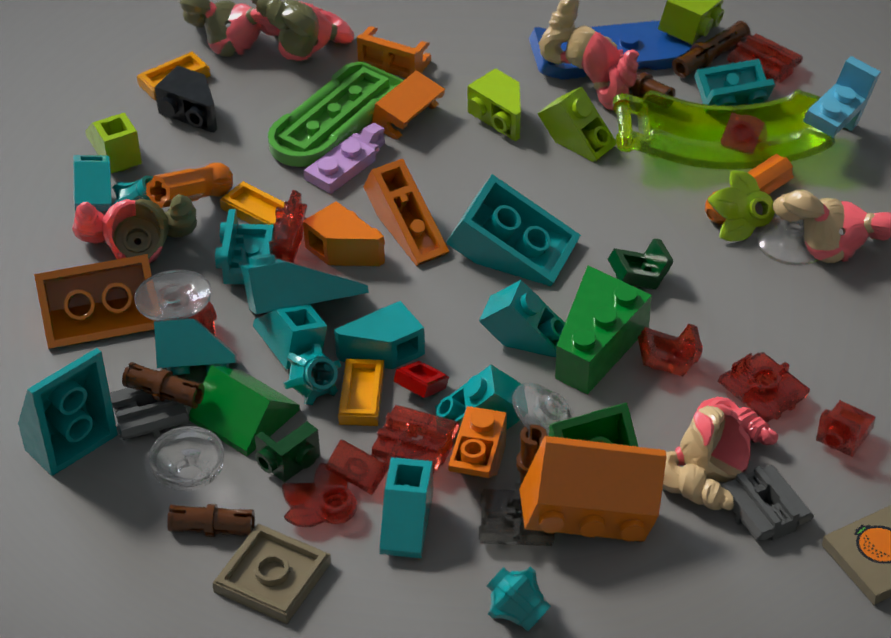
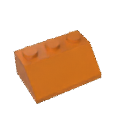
(92, 301)
(593, 489)

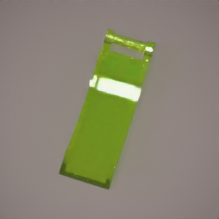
(693, 131)

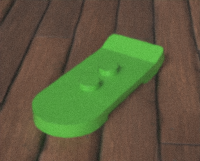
(330, 114)

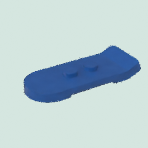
(655, 48)

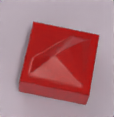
(421, 379)

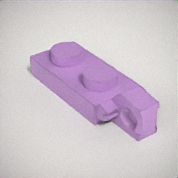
(346, 159)

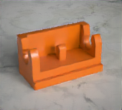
(391, 56)
(406, 103)

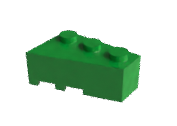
(599, 329)

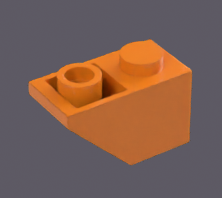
(343, 238)
(479, 443)

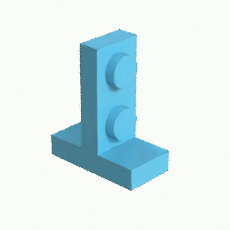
(845, 100)

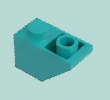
(92, 181)
(522, 320)
(291, 331)
(384, 335)
(189, 344)
(486, 390)
(406, 507)

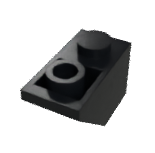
(187, 98)

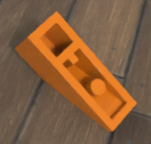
(404, 212)

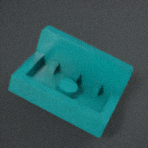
(734, 84)
(239, 244)

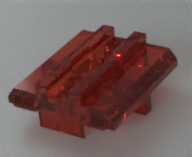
(775, 59)
(288, 228)
(764, 385)
(407, 423)

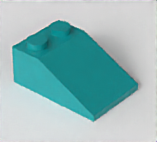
(513, 234)
(281, 284)
(68, 414)

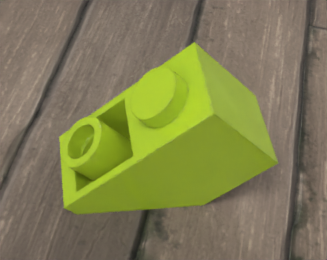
(690, 18)
(496, 102)
(577, 125)
(116, 139)

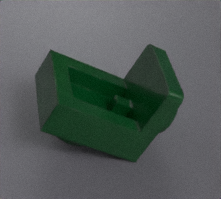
(642, 269)
(290, 454)

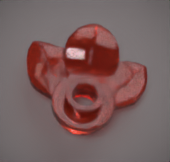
(320, 501)

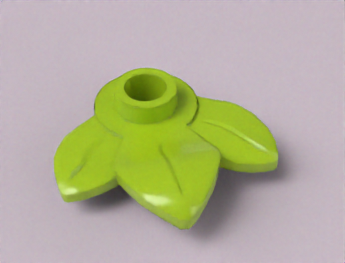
(738, 207)

